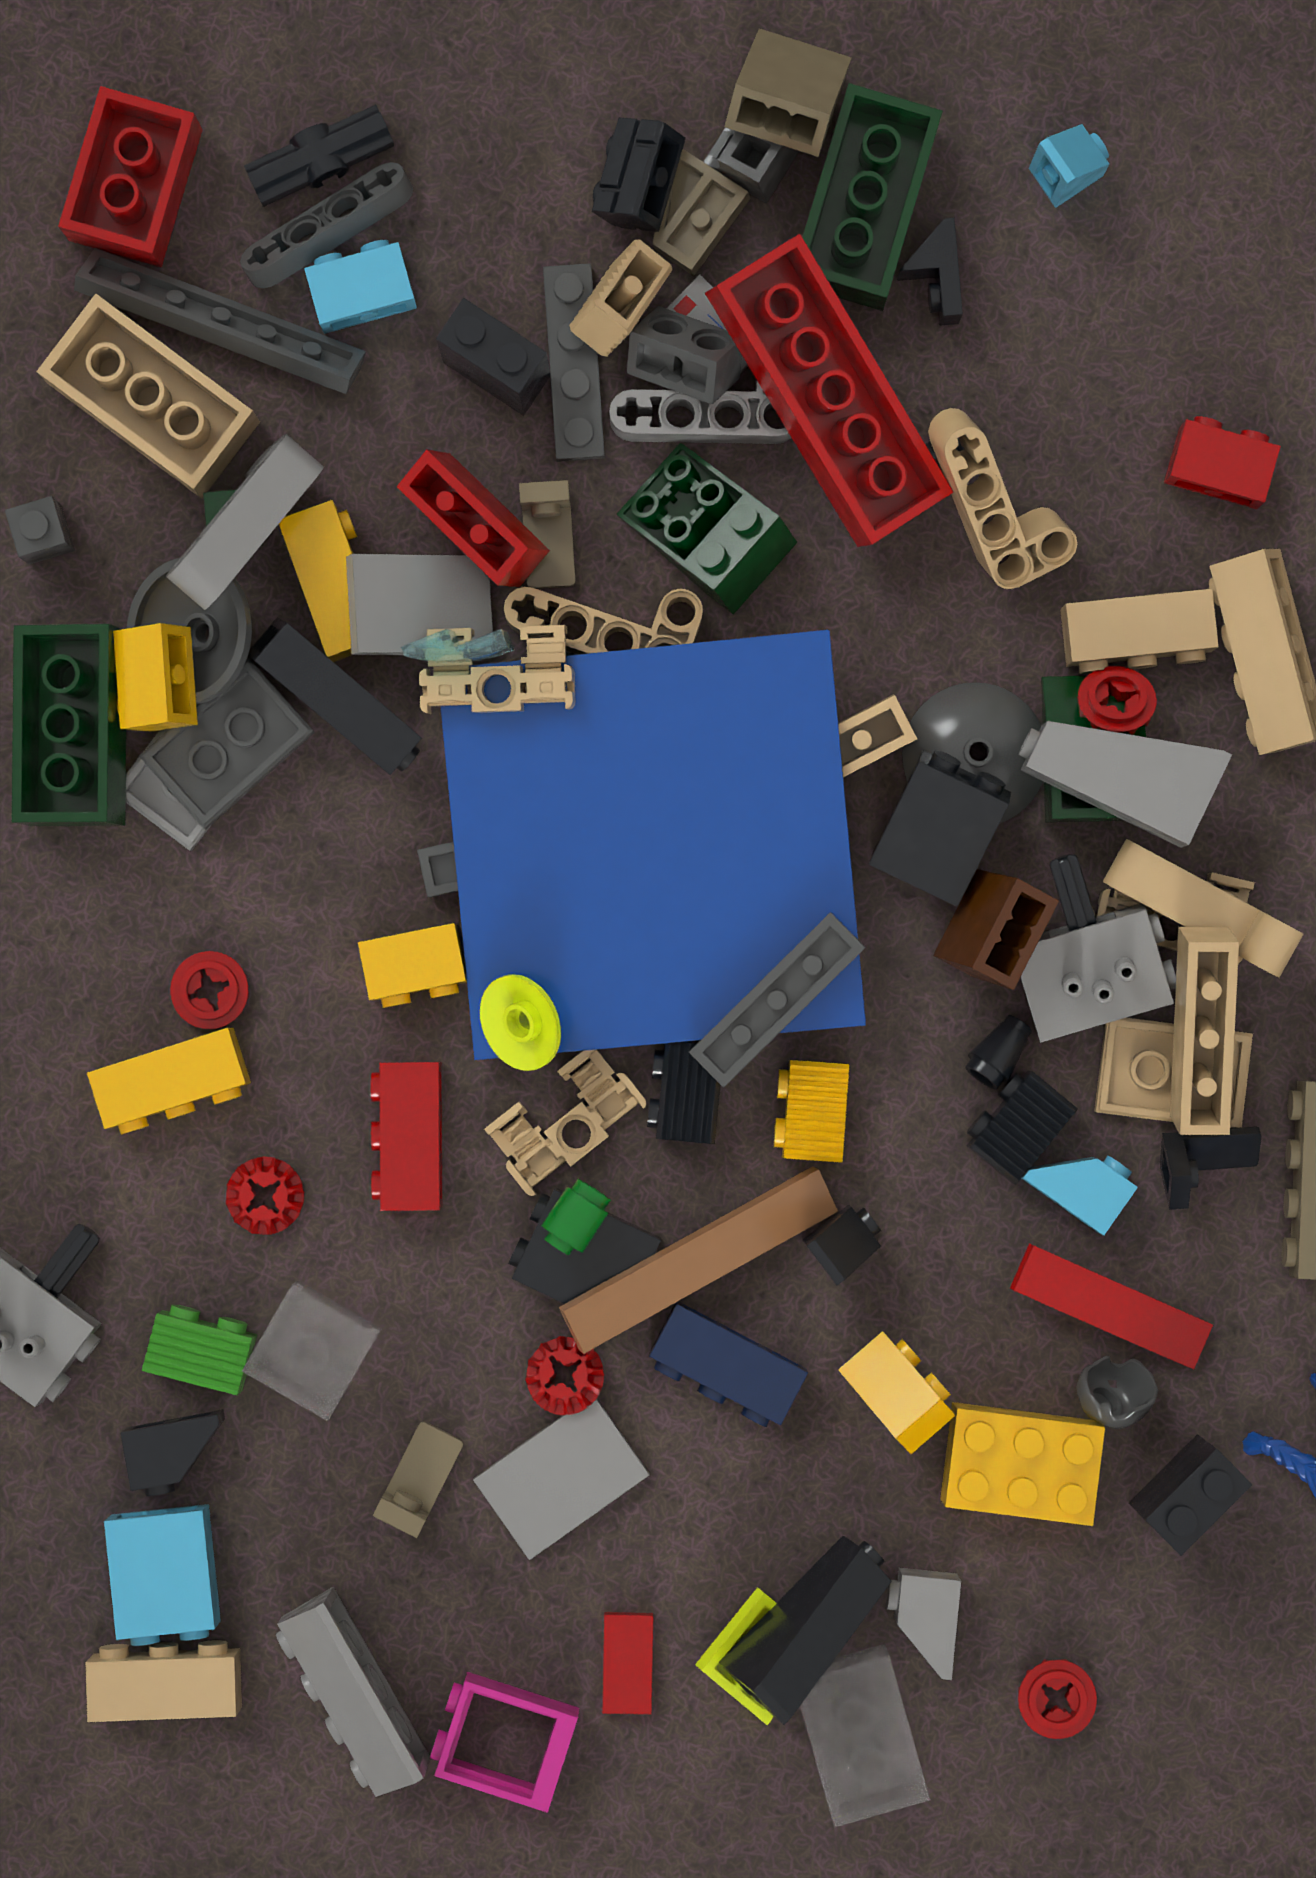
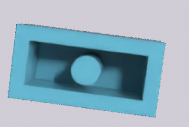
(360, 286)

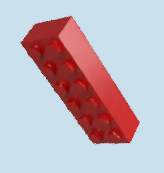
(829, 392)

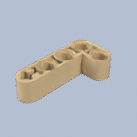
(987, 496)
(602, 625)
(1200, 904)

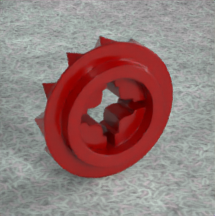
(1123, 685)
(188, 980)
(288, 1197)
(560, 1398)
(1080, 1696)

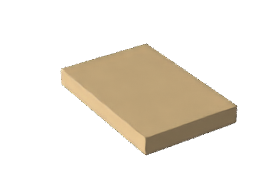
(1138, 1070)

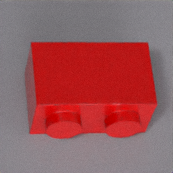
(1222, 462)

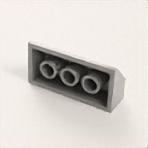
(354, 1694)

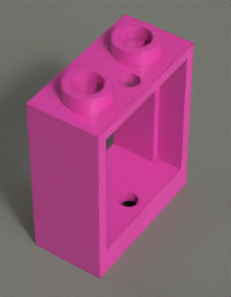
(467, 1774)

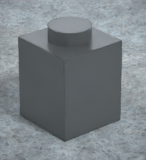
(39, 530)

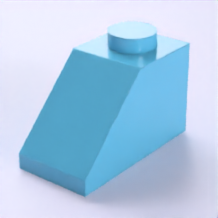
(1069, 163)
(1085, 1188)

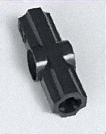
(318, 155)

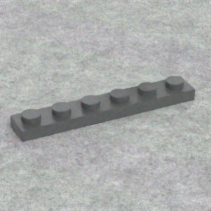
(220, 320)

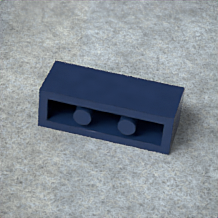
(727, 1365)

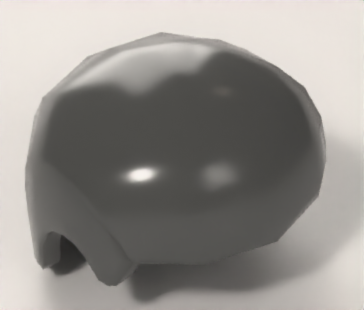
(1120, 1405)

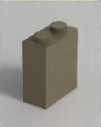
(787, 92)

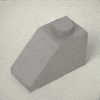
(928, 1613)

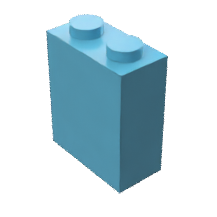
(162, 1574)

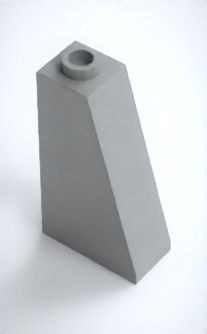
(1133, 777)

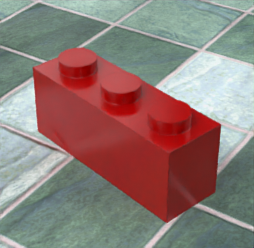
(473, 518)
(408, 1136)

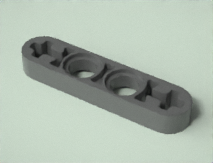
(281, 255)

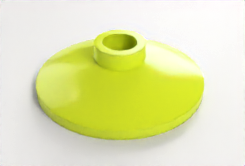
(520, 1022)

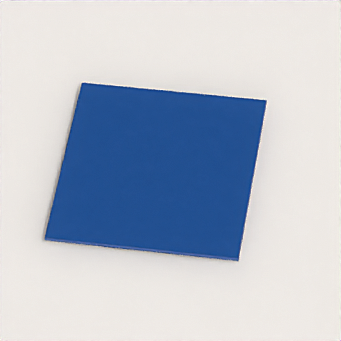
(655, 837)

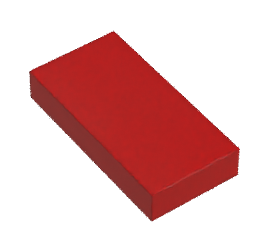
(627, 1663)

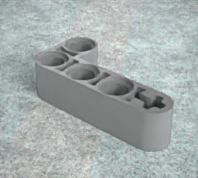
(704, 427)
(245, 521)

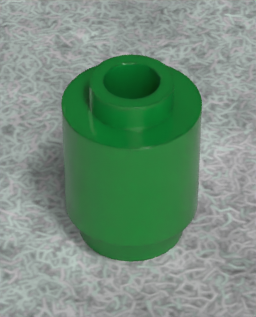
(576, 1217)

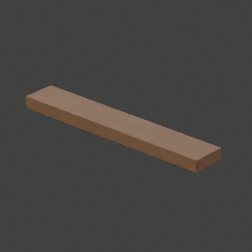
(698, 1259)

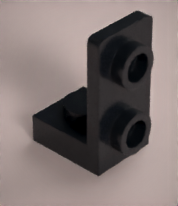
(1187, 1154)

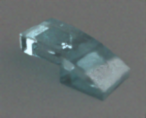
(445, 647)

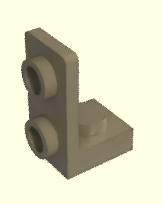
(548, 516)
(418, 1478)

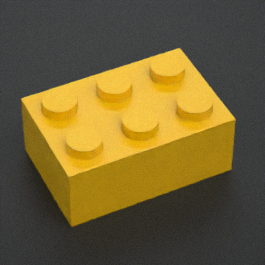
(1022, 1464)

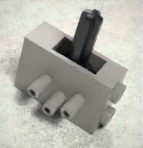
(1094, 964)
(40, 1325)

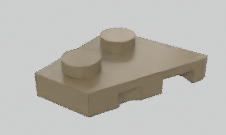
(697, 213)

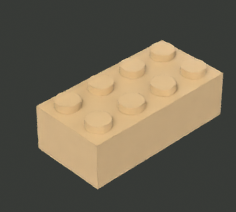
(148, 396)

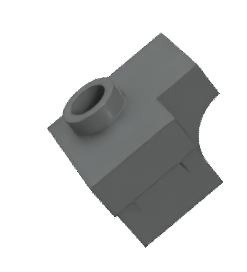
(751, 162)

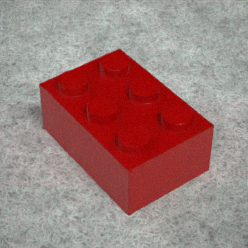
(130, 176)

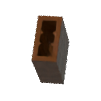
(996, 928)

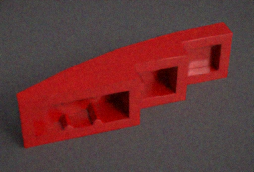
(1111, 1306)

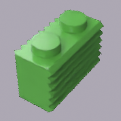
(199, 1350)

